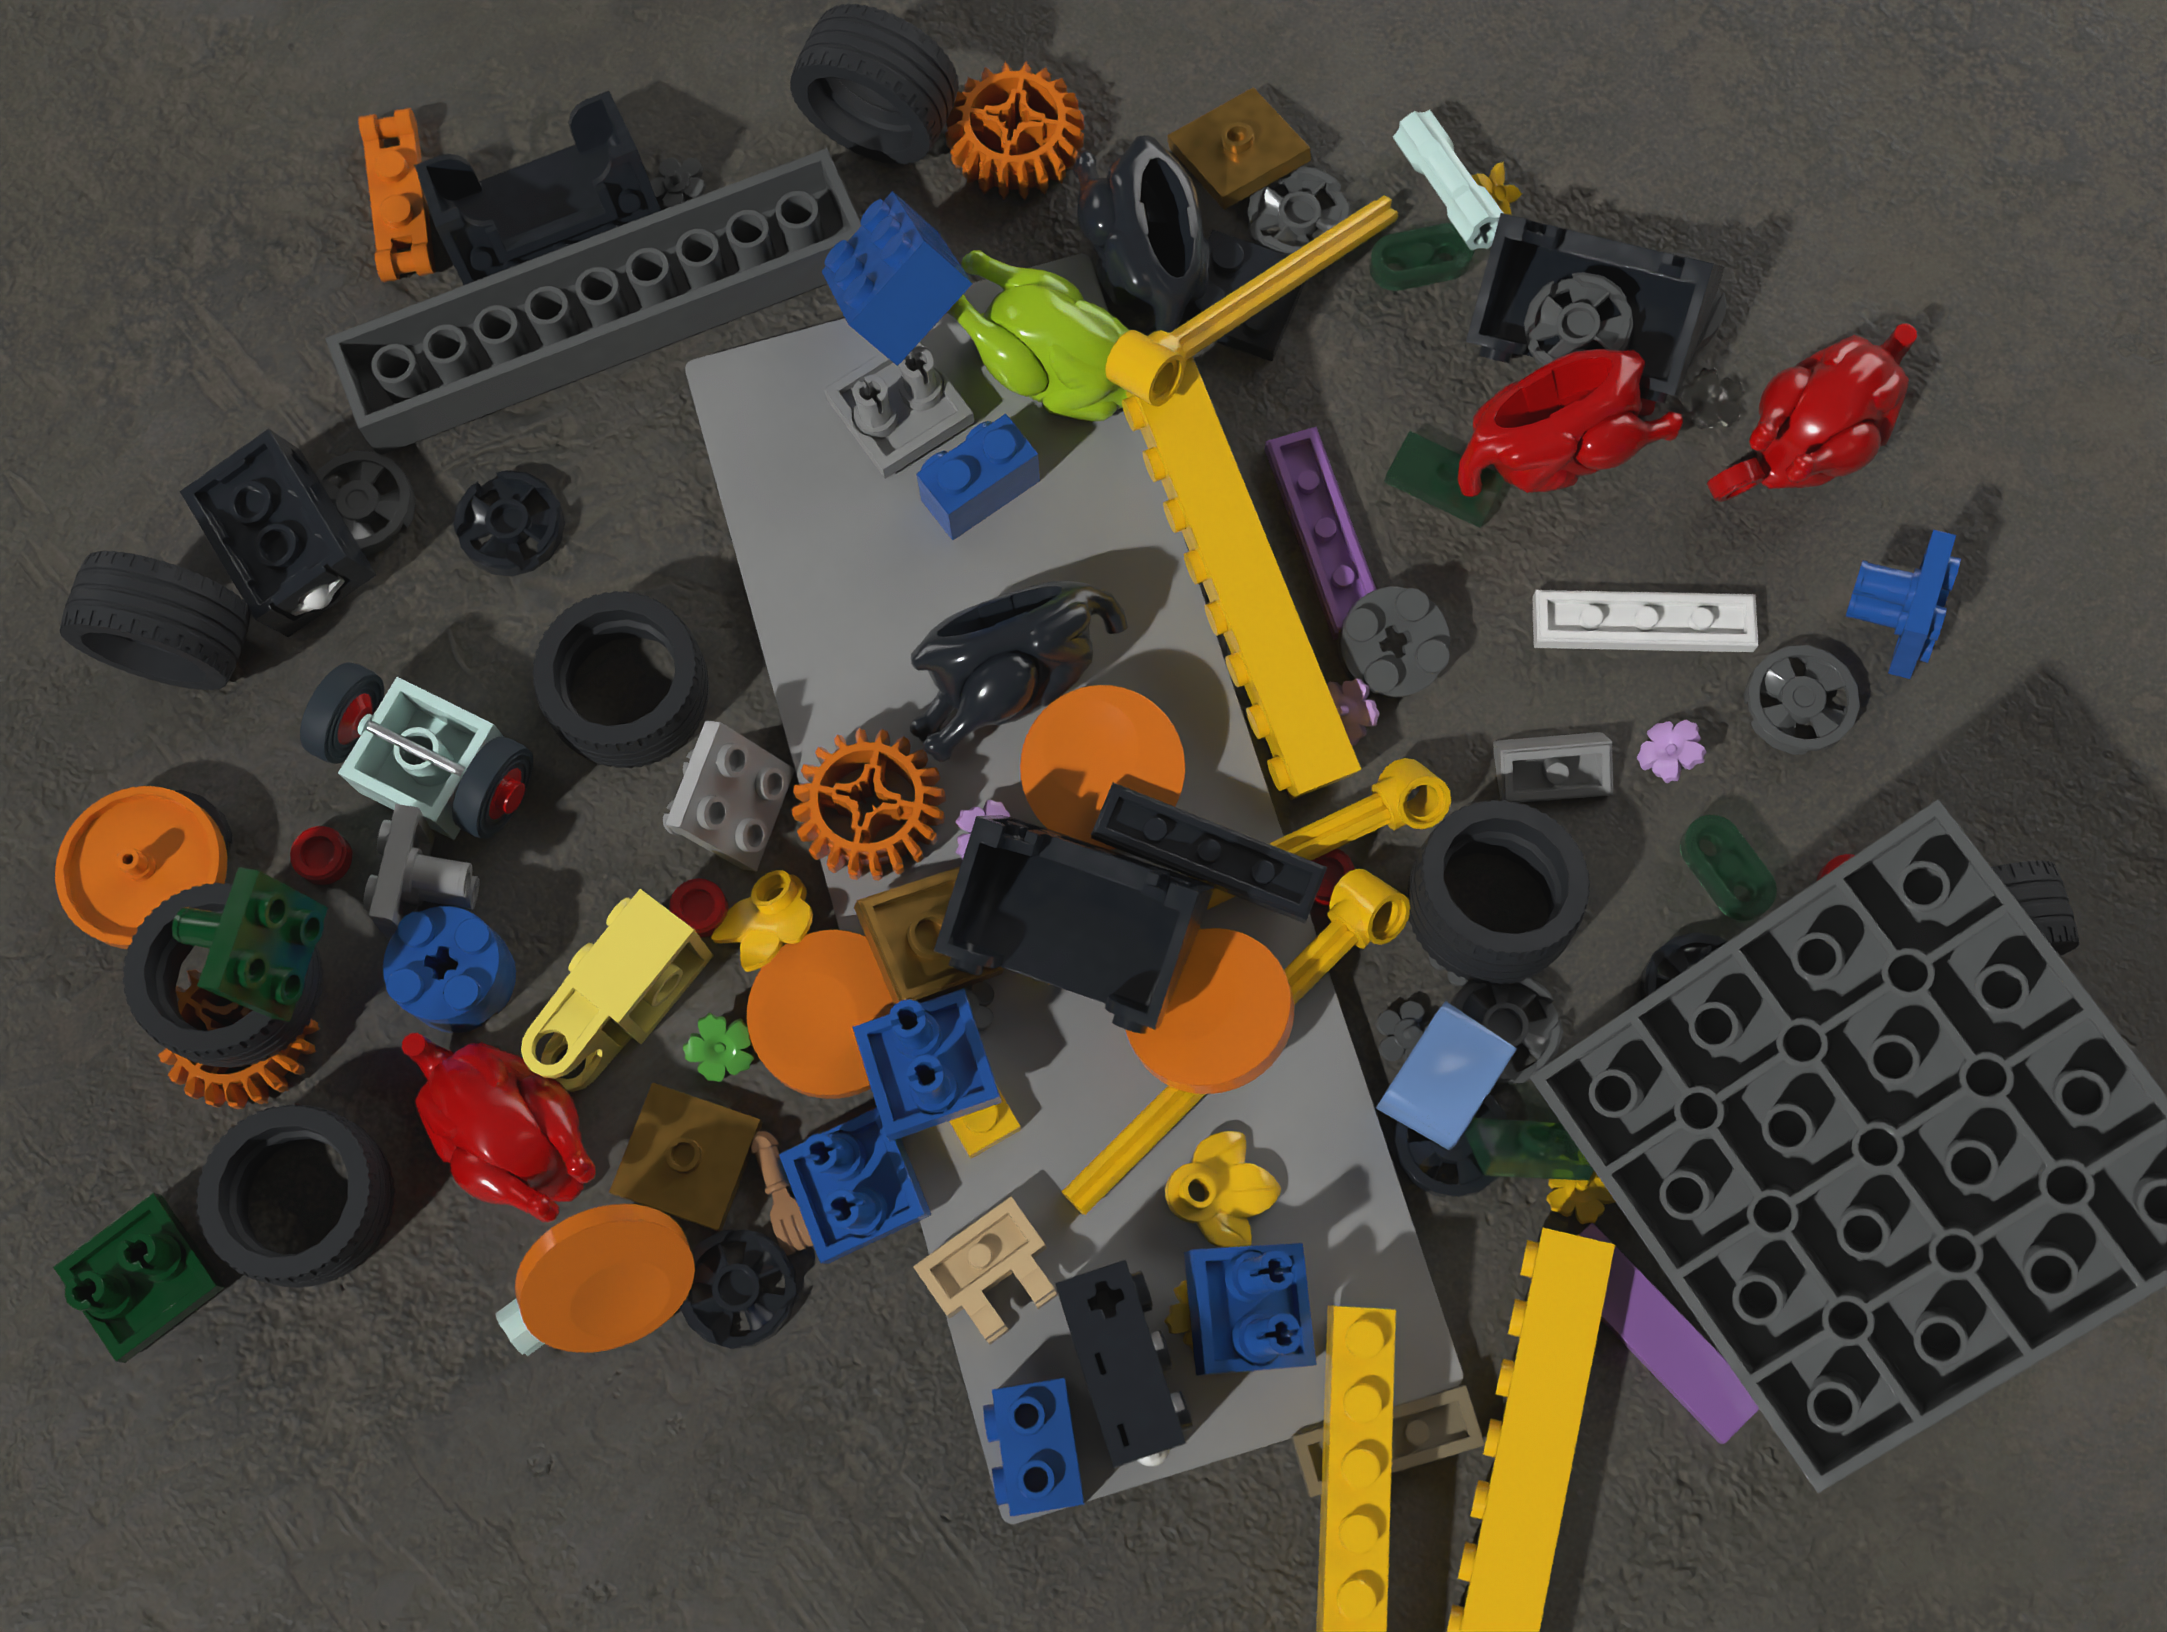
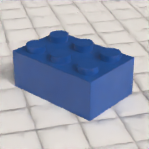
(894, 277)

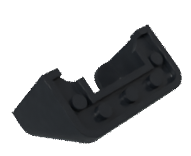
(542, 202)
(1665, 293)
(1073, 917)

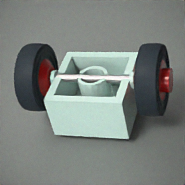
(416, 751)

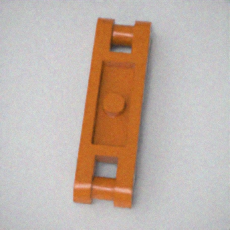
(397, 196)

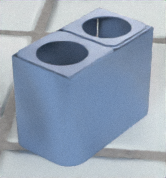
(1446, 1077)

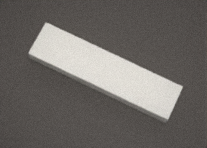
(1645, 621)

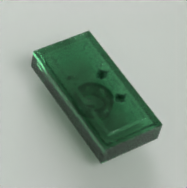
(1432, 476)
(1526, 1150)

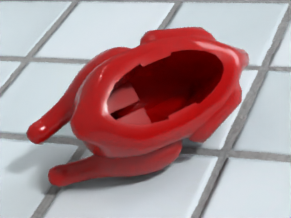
(1831, 411)
(1564, 423)
(501, 1126)

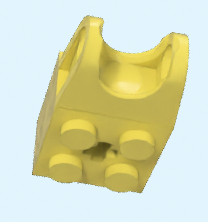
(616, 990)

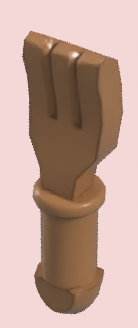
(785, 1213)

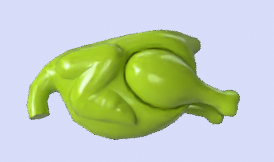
(1043, 339)

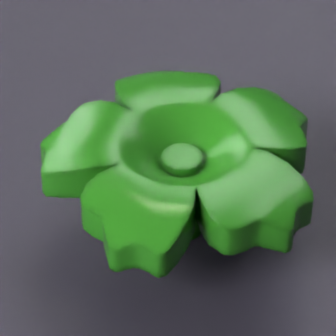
(719, 1047)

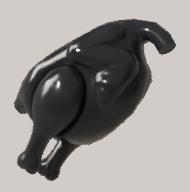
(1145, 231)
(1008, 658)

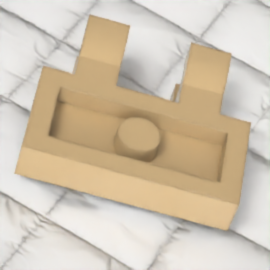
(981, 1259)

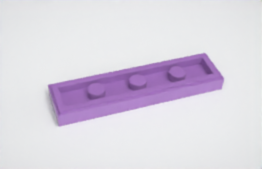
(1320, 523)
(1672, 1348)

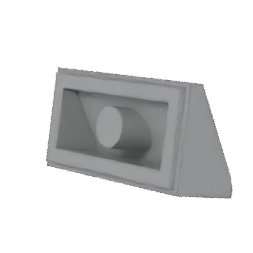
(1554, 767)

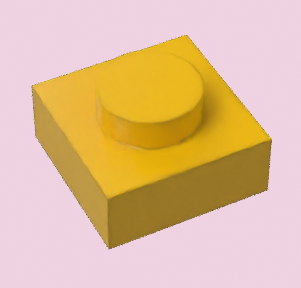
(985, 1127)

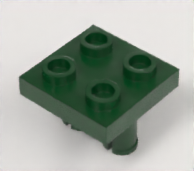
(256, 944)
(138, 1278)

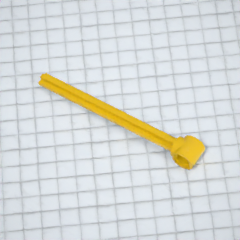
(1156, 363)
(1384, 807)
(1360, 913)

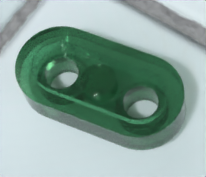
(1418, 256)
(1731, 866)

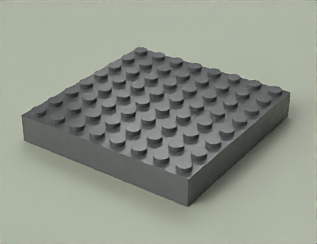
(1879, 1147)

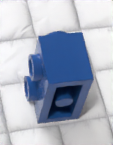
(978, 475)
(1035, 1447)

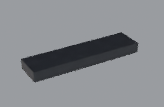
(1208, 852)

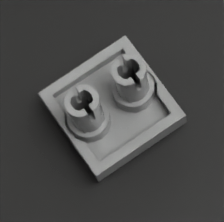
(899, 408)
(729, 796)
(411, 875)

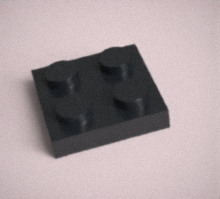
(1231, 266)

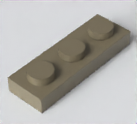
(1420, 1434)

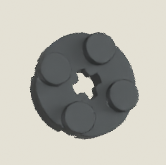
(1408, 613)

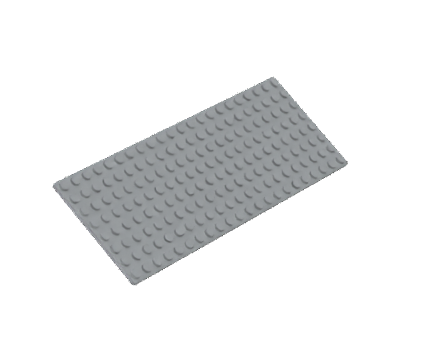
(841, 594)

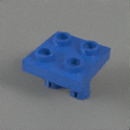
(1908, 601)
(926, 1064)
(853, 1186)
(1249, 1308)

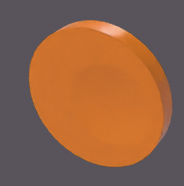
(1090, 742)
(132, 856)
(806, 1012)
(1223, 1018)
(604, 1278)

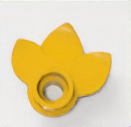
(767, 919)
(1230, 1186)

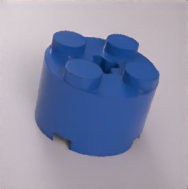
(431, 943)

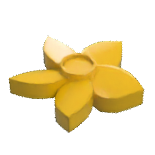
(1495, 186)

